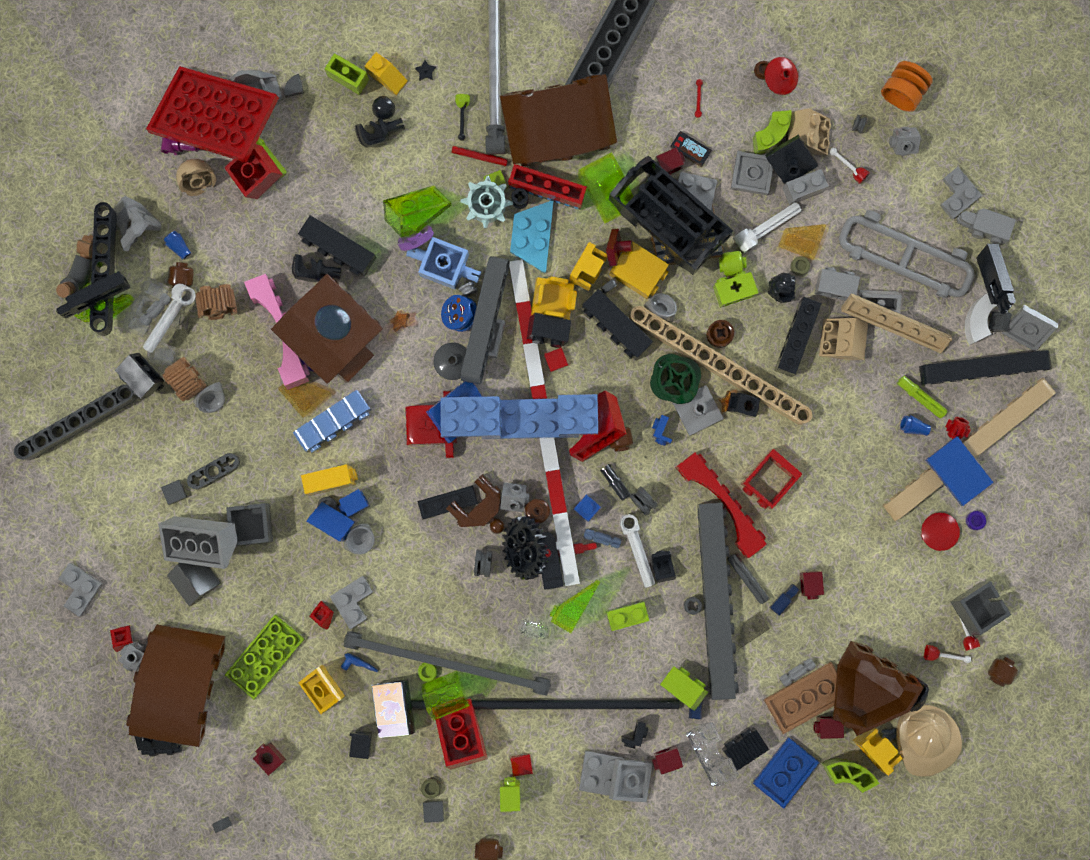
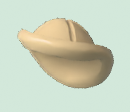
(928, 740)

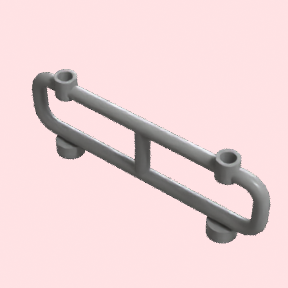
(956, 258)

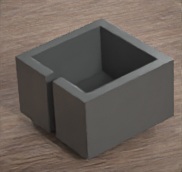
(251, 525)
(977, 611)

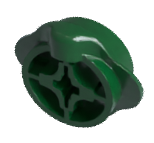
(685, 395)

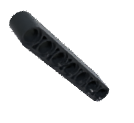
(99, 260)
(985, 367)

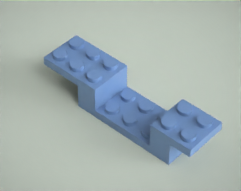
(520, 418)

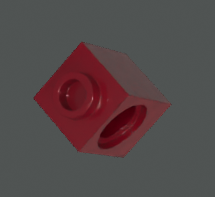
(671, 160)
(811, 584)
(828, 728)
(667, 760)
(268, 767)

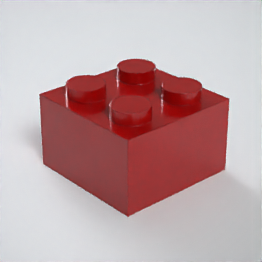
(256, 175)

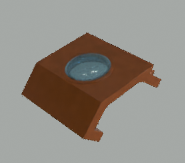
(327, 328)

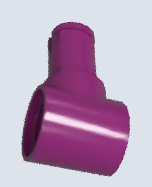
(175, 147)

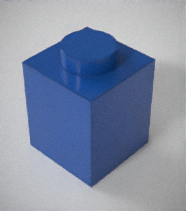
(353, 503)
(587, 508)

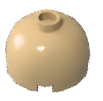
(191, 176)

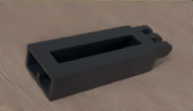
(996, 277)
(93, 294)

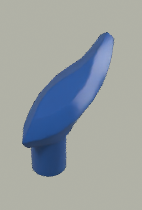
(352, 659)

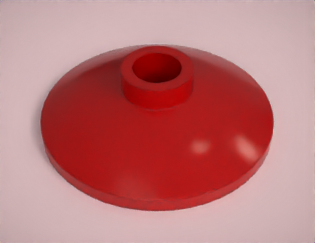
(775, 76)

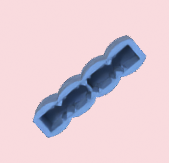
(334, 419)

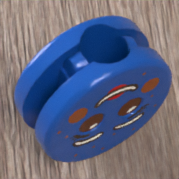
(458, 313)

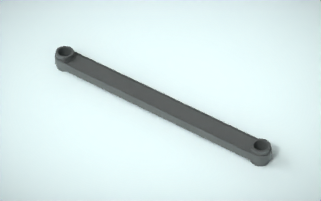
(539, 685)

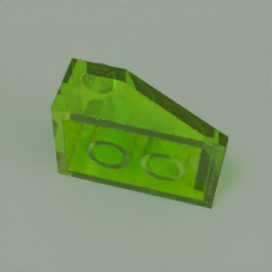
(600, 180)
(414, 210)
(571, 609)

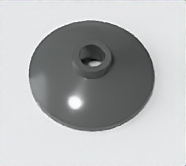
(442, 365)

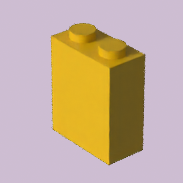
(640, 271)
(329, 479)

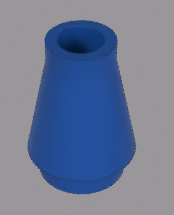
(176, 243)
(912, 425)

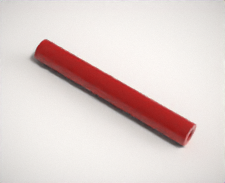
(479, 156)

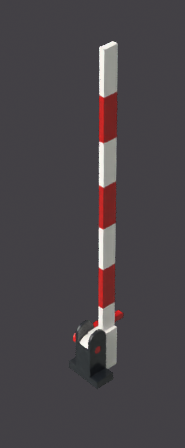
(564, 546)

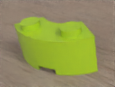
(772, 135)
(848, 771)

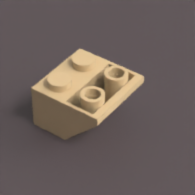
(812, 129)
(843, 338)

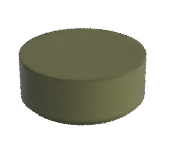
(800, 266)
(431, 788)

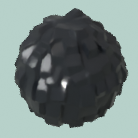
(782, 287)

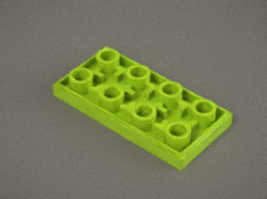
(264, 657)

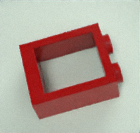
(784, 465)

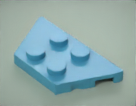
(532, 235)

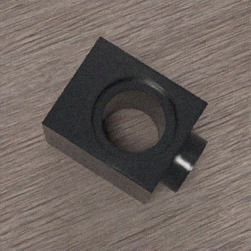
(737, 402)

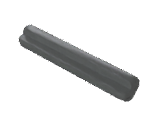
(748, 578)

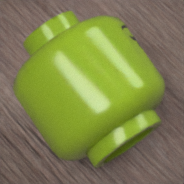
(732, 263)

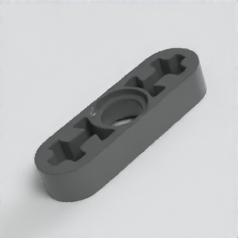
(203, 482)

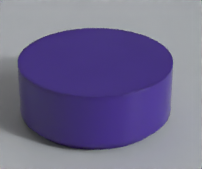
(976, 520)

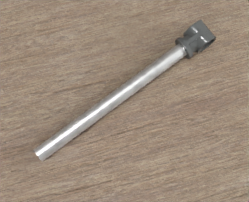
(495, 139)

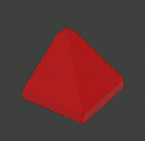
(324, 615)
(121, 637)
(521, 765)

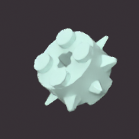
(478, 194)

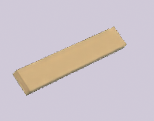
(896, 323)

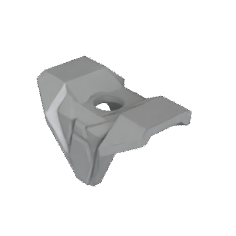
(258, 80)
(141, 218)

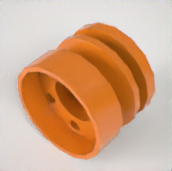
(906, 86)

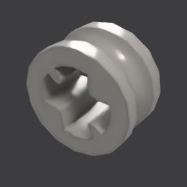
(468, 289)

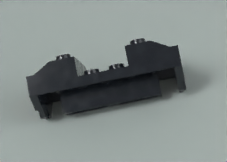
(655, 208)

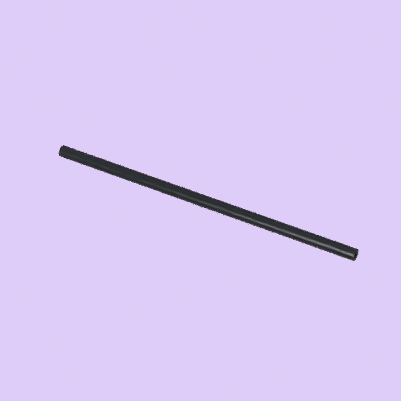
(563, 704)

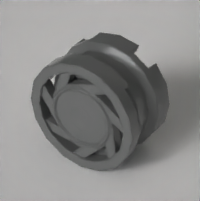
(645, 499)
(485, 563)

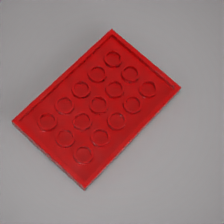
(212, 114)

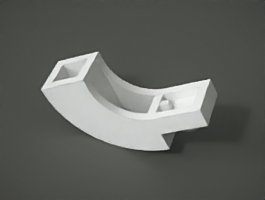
(976, 320)

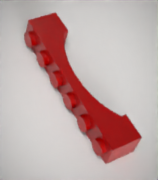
(748, 539)

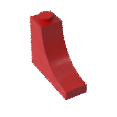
(609, 428)

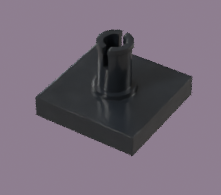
(791, 159)

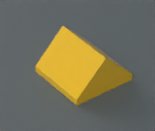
(321, 689)

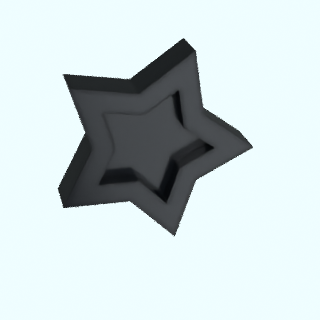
(425, 71)

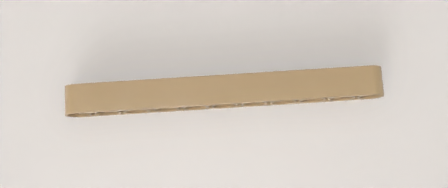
(730, 366)
(976, 444)

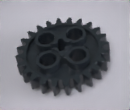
(530, 559)

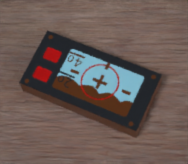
(691, 148)

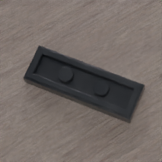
(437, 505)

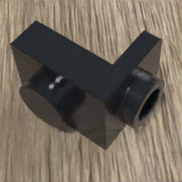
(663, 566)
(639, 733)

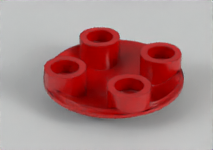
(940, 531)

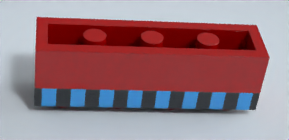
(547, 186)

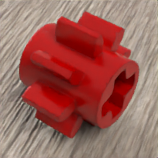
(958, 427)

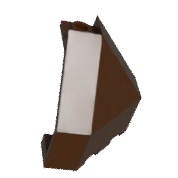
(871, 690)

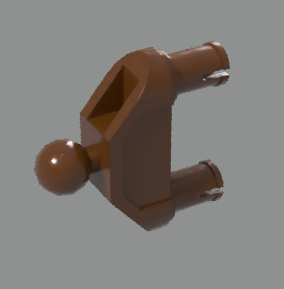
(484, 511)

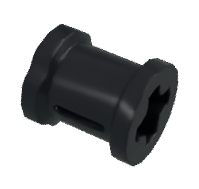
(524, 202)

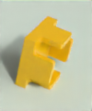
(588, 267)
(554, 297)
(878, 750)

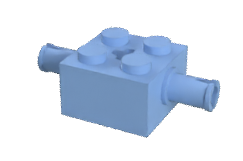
(450, 274)

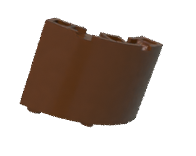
(559, 120)
(174, 685)

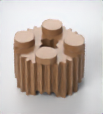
(215, 302)
(184, 379)

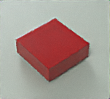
(556, 359)

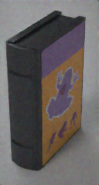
(393, 708)

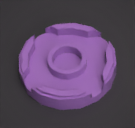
(416, 239)

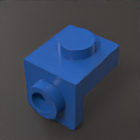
(659, 426)

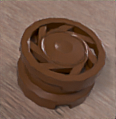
(720, 333)

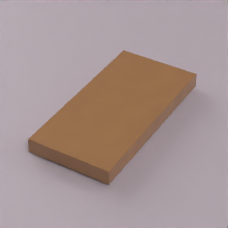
(803, 698)

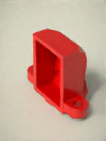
(422, 430)

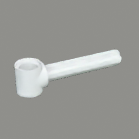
(749, 238)
(170, 314)
(638, 550)

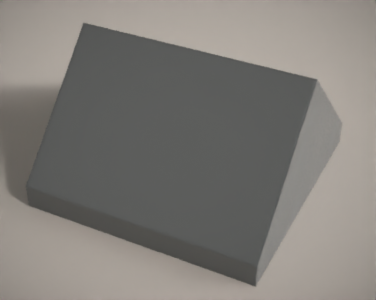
(193, 581)

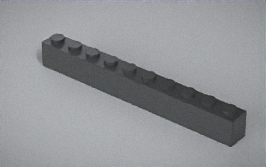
(716, 601)

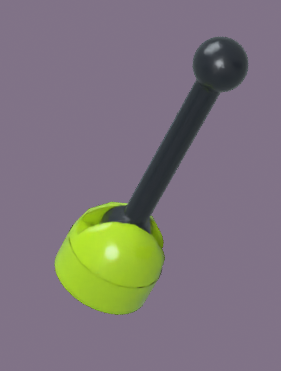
(462, 101)

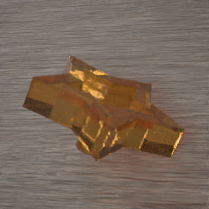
(399, 321)
(724, 401)

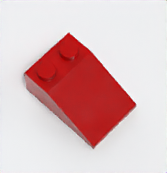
(461, 738)

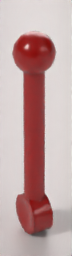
(698, 113)

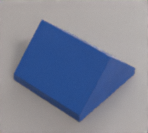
(331, 522)

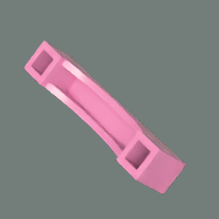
(262, 291)

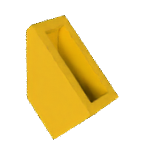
(385, 73)

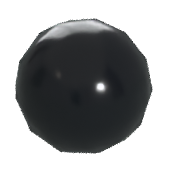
(383, 108)

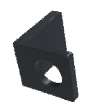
(360, 744)

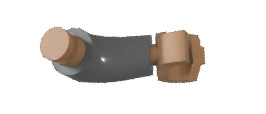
(80, 269)

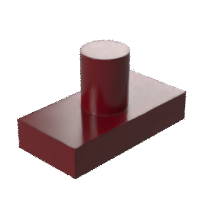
(616, 246)

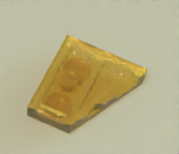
(802, 240)
(305, 397)

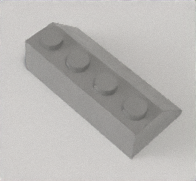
(198, 541)

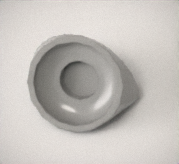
(662, 306)
(210, 398)
(359, 539)

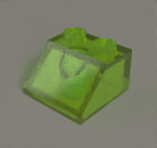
(444, 695)

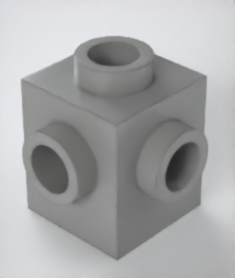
(905, 141)
(514, 497)
(136, 649)

